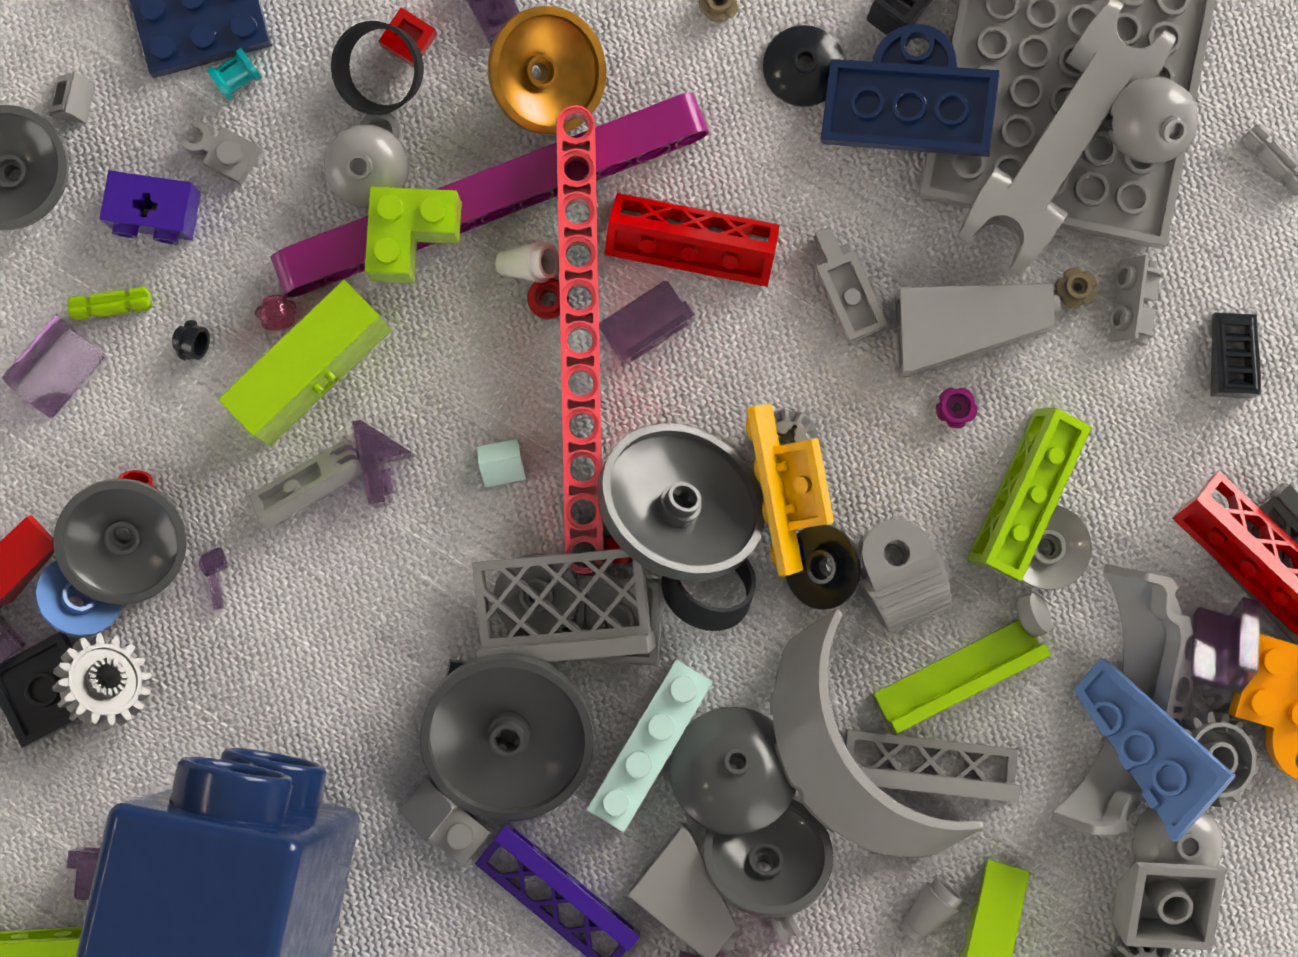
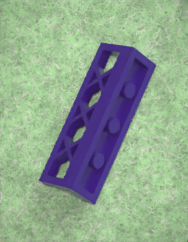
(562, 883)

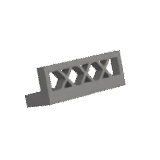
(939, 782)

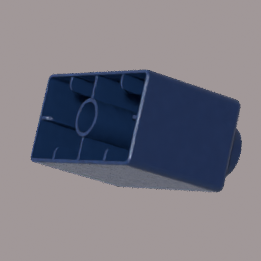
(223, 864)

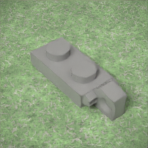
(847, 288)

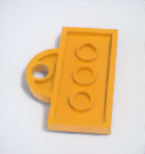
(1273, 701)

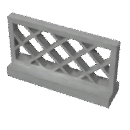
(570, 644)

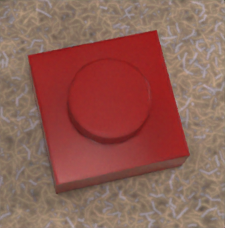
(419, 30)

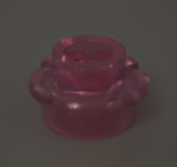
(276, 313)

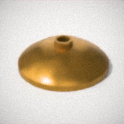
(569, 65)

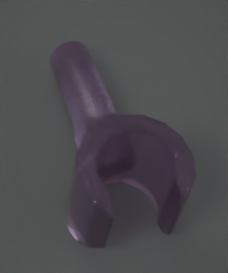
(210, 565)

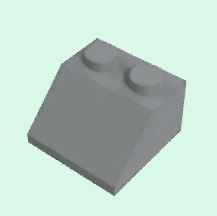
(1168, 905)

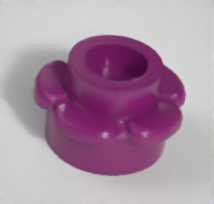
(964, 399)

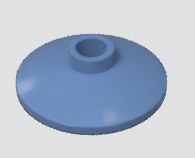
(53, 603)

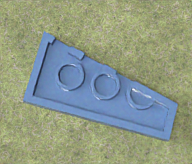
(1165, 760)

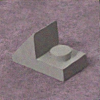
(444, 822)

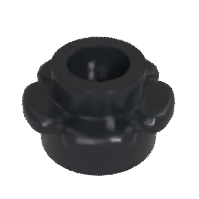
(191, 341)

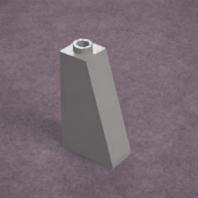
(962, 321)

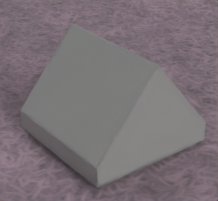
(72, 97)

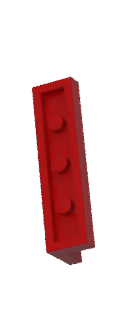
(691, 244)
(1247, 558)

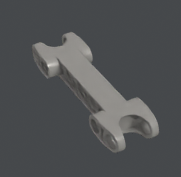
(1025, 201)

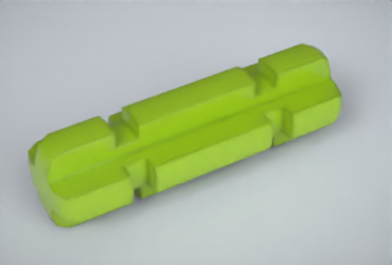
(109, 303)

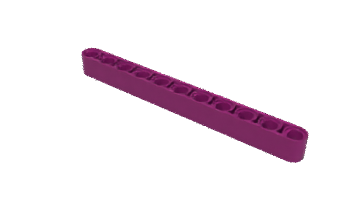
(503, 189)

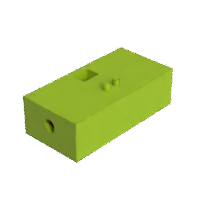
(305, 364)

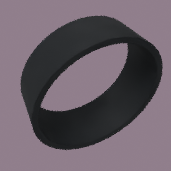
(341, 70)
(704, 616)

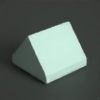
(501, 463)

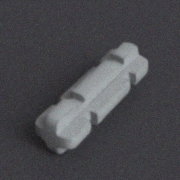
(1273, 156)

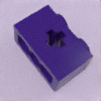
(128, 196)

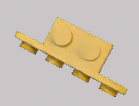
(791, 487)

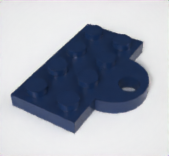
(911, 99)

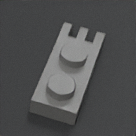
(305, 484)

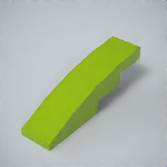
(997, 911)

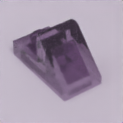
(373, 452)

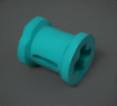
(234, 74)

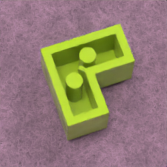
(399, 221)

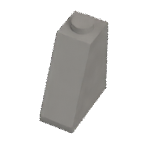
(683, 898)

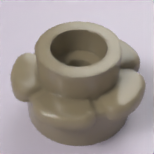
(719, 13)
(1068, 295)

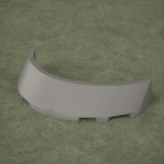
(1159, 667)
(825, 771)

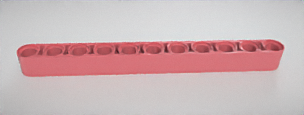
(571, 319)

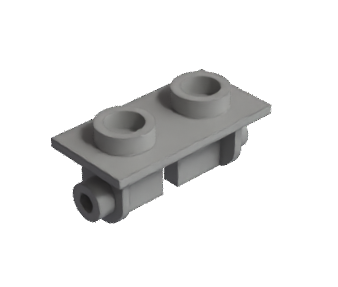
(1135, 282)

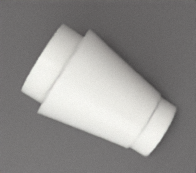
(529, 262)

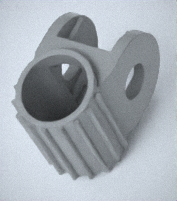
(904, 591)

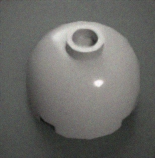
(1153, 120)
(362, 159)
(1197, 847)

